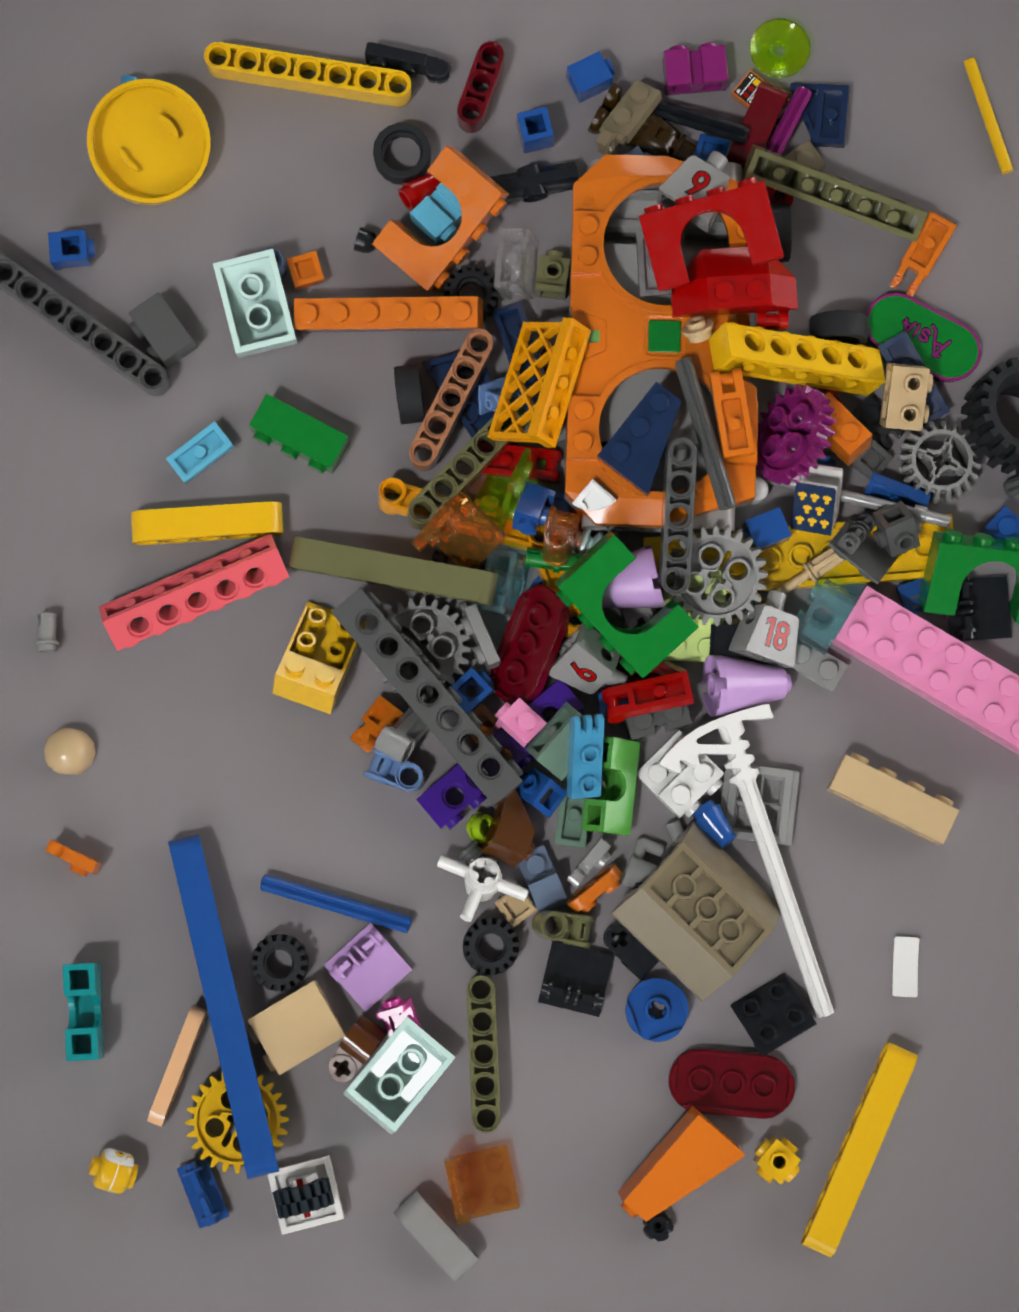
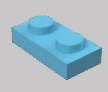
(200, 452)

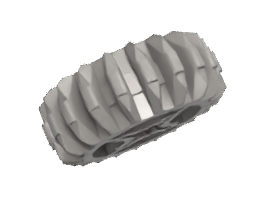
(951, 468)

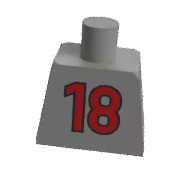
(768, 633)

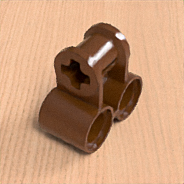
(355, 1048)

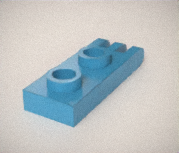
(585, 757)

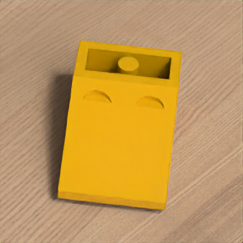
(315, 660)

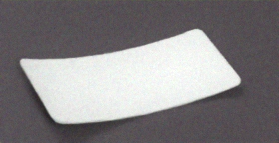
(905, 967)

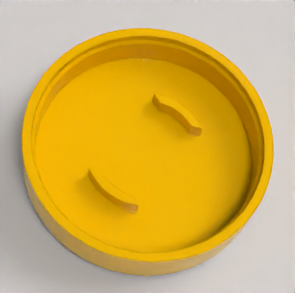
(148, 142)

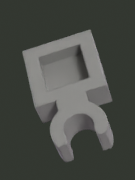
(596, 857)

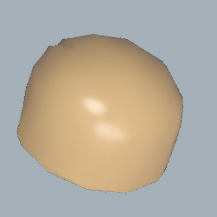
(69, 751)

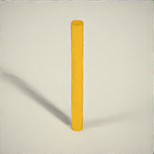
(988, 116)

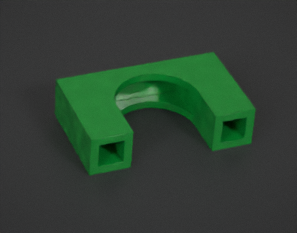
(953, 558)
(640, 647)

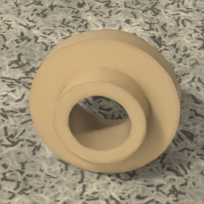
(697, 329)

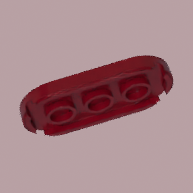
(530, 644)
(731, 1083)

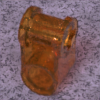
(559, 536)

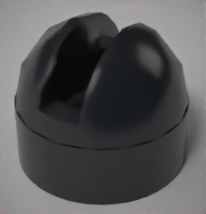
(364, 240)

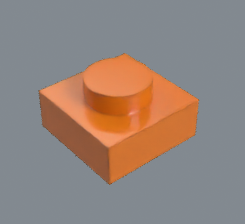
(305, 270)

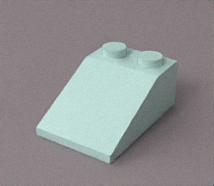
(255, 303)
(399, 1075)

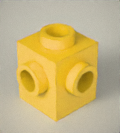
(765, 1154)

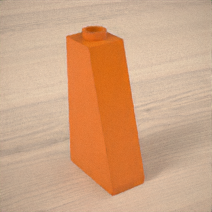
(678, 1165)

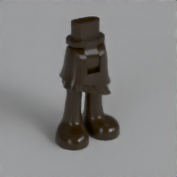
(654, 136)

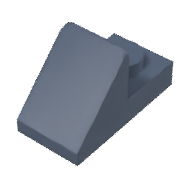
(543, 880)

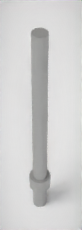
(921, 512)

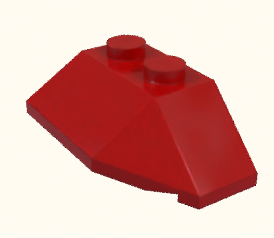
(728, 284)

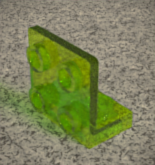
(499, 498)

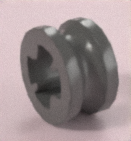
(471, 853)

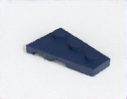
(641, 439)

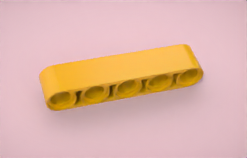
(206, 523)

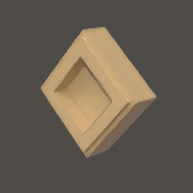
(514, 909)

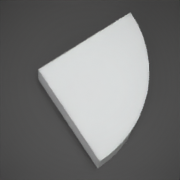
(594, 497)

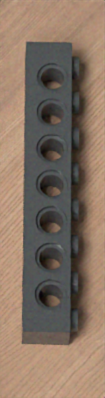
(351, 615)

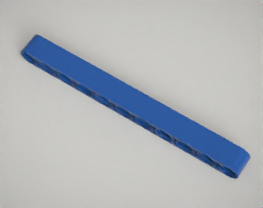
(223, 1007)

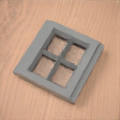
(779, 796)

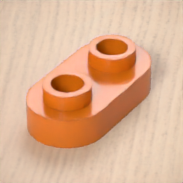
(604, 881)

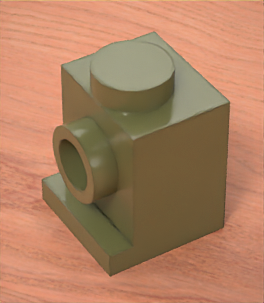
(552, 286)

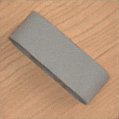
(436, 1236)

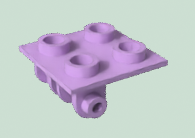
(368, 967)

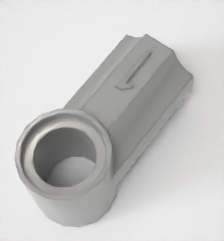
(400, 739)

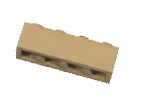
(892, 799)

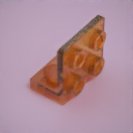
(461, 532)
(481, 1183)

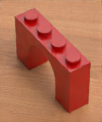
(746, 205)

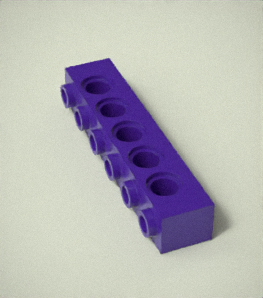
(434, 798)

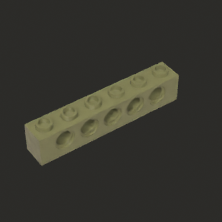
(834, 193)

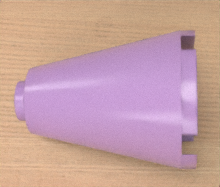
(636, 585)
(741, 684)

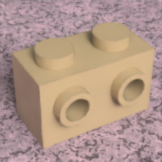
(905, 397)

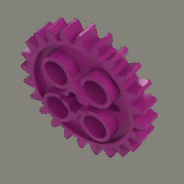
(794, 414)

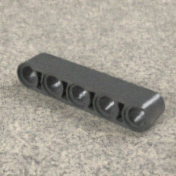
(680, 531)

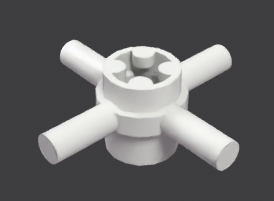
(479, 892)

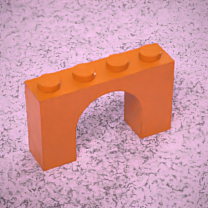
(479, 201)

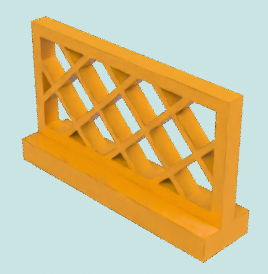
(554, 386)

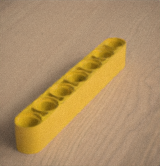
(296, 64)
(859, 1149)

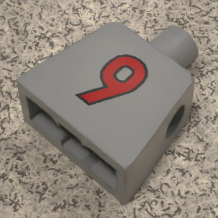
(694, 179)
(586, 662)

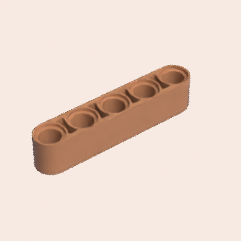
(451, 385)

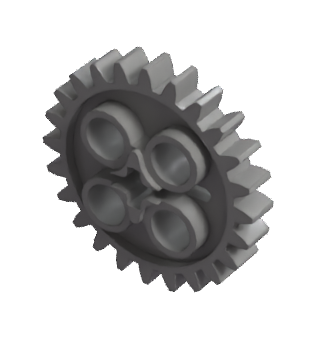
(741, 587)
(442, 629)

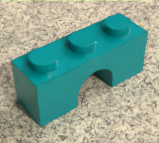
(85, 1027)

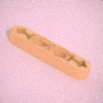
(177, 1066)

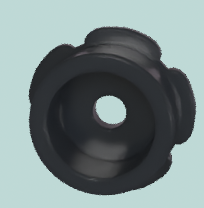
(662, 1233)

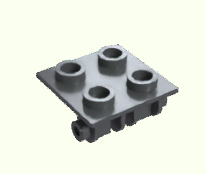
(861, 550)

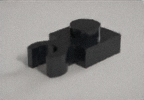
(868, 414)

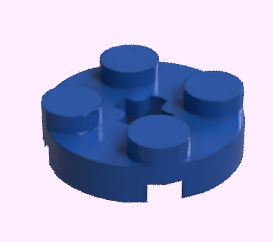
(648, 1025)

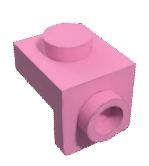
(519, 721)

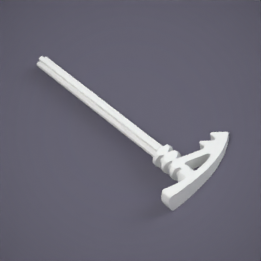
(744, 777)

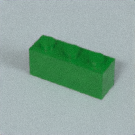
(298, 435)

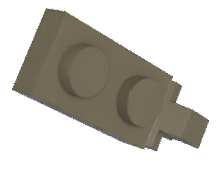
(628, 116)

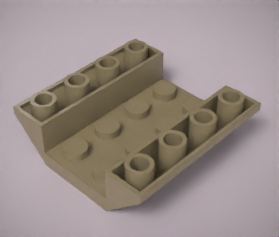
(699, 913)

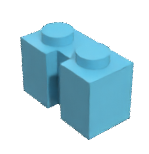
(438, 215)

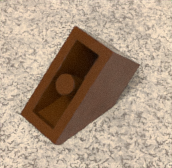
(510, 832)

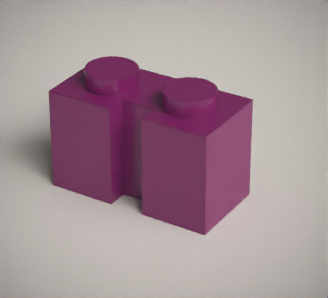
(695, 69)

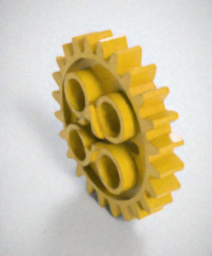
(211, 1106)

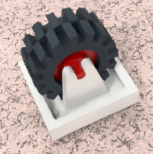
(306, 1195)

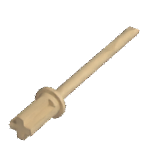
(813, 570)

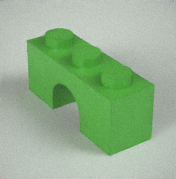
(614, 808)

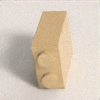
(296, 1028)

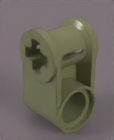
(568, 928)

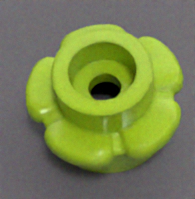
(478, 826)

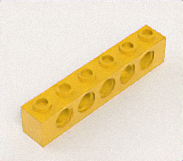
(796, 359)

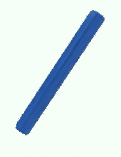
(335, 903)

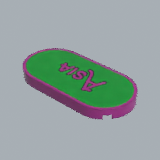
(942, 342)

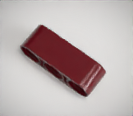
(480, 73)
(760, 120)

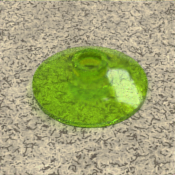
(784, 35)

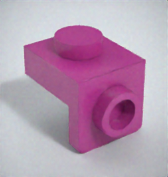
(395, 1011)

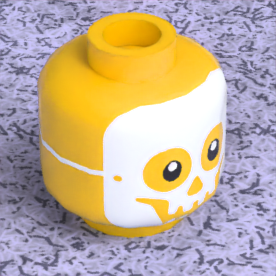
(113, 1171)

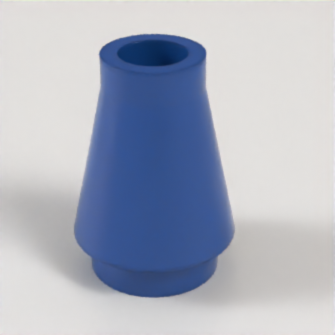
(714, 823)

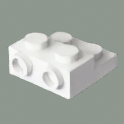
(680, 790)

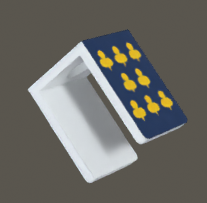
(817, 500)

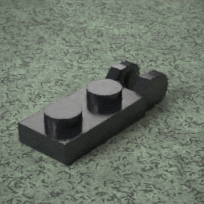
(407, 61)

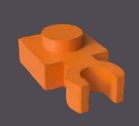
(375, 719)
(79, 862)

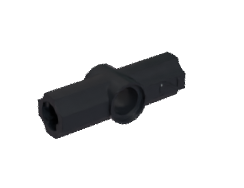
(536, 182)

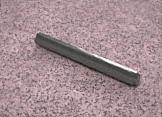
(705, 434)

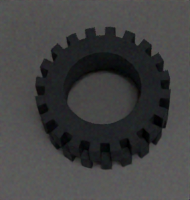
(983, 419)

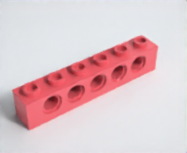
(201, 578)

